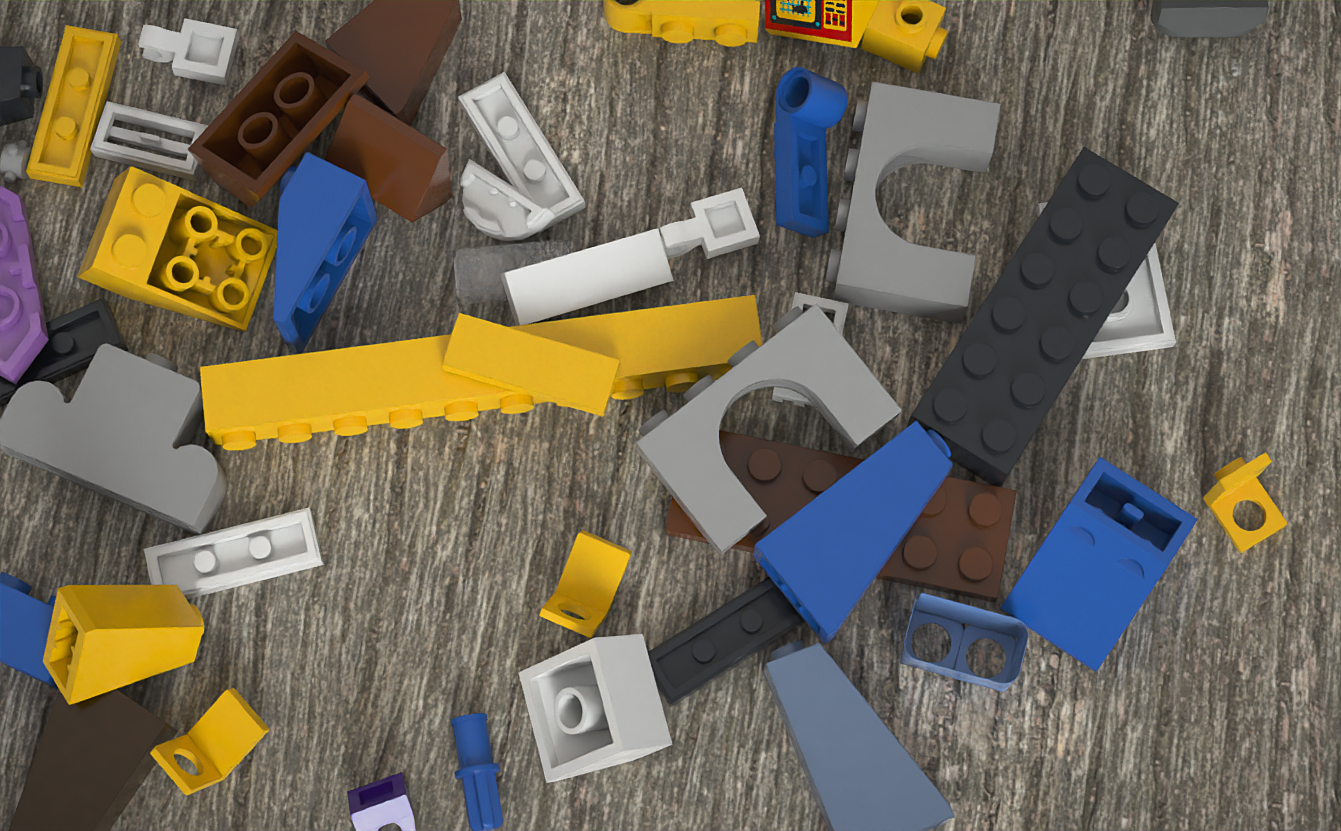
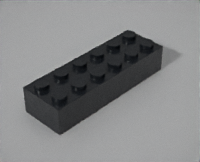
(1042, 315)

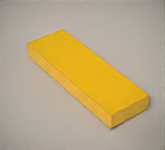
(73, 106)
(531, 364)

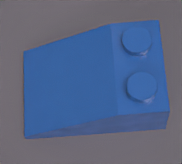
(320, 233)

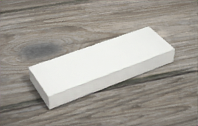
(520, 147)
(586, 277)
(237, 554)

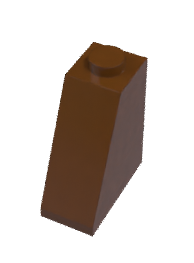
(399, 49)

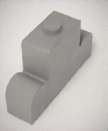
(122, 437)

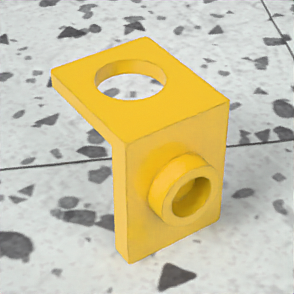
(1239, 483)
(587, 584)
(213, 743)

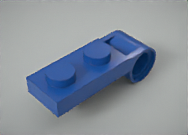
(804, 111)

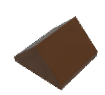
(397, 161)

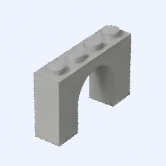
(875, 264)
(802, 357)

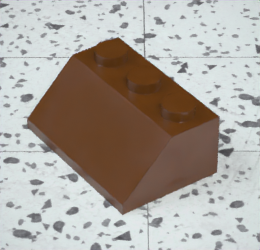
(276, 117)

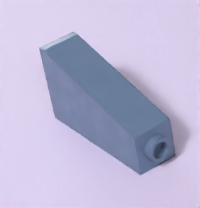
(846, 750)

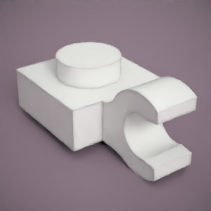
(198, 52)
(717, 223)

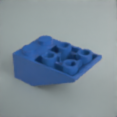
(1098, 564)

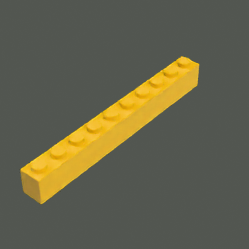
(406, 381)

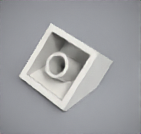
(595, 706)

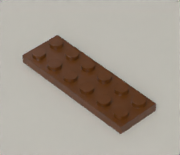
(950, 548)

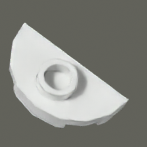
(499, 207)

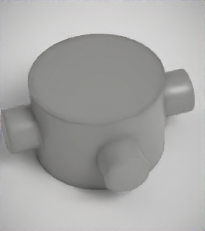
(15, 161)

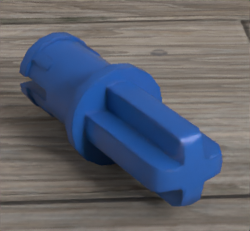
(477, 772)

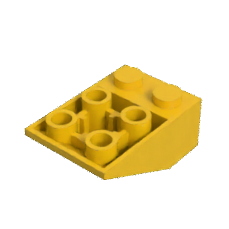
(178, 251)

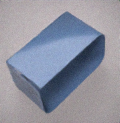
(951, 616)

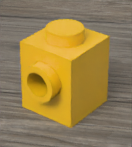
(906, 32)

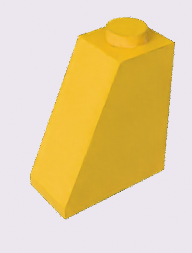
(118, 636)

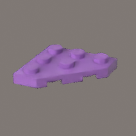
(21, 306)

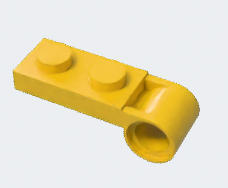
(681, 21)

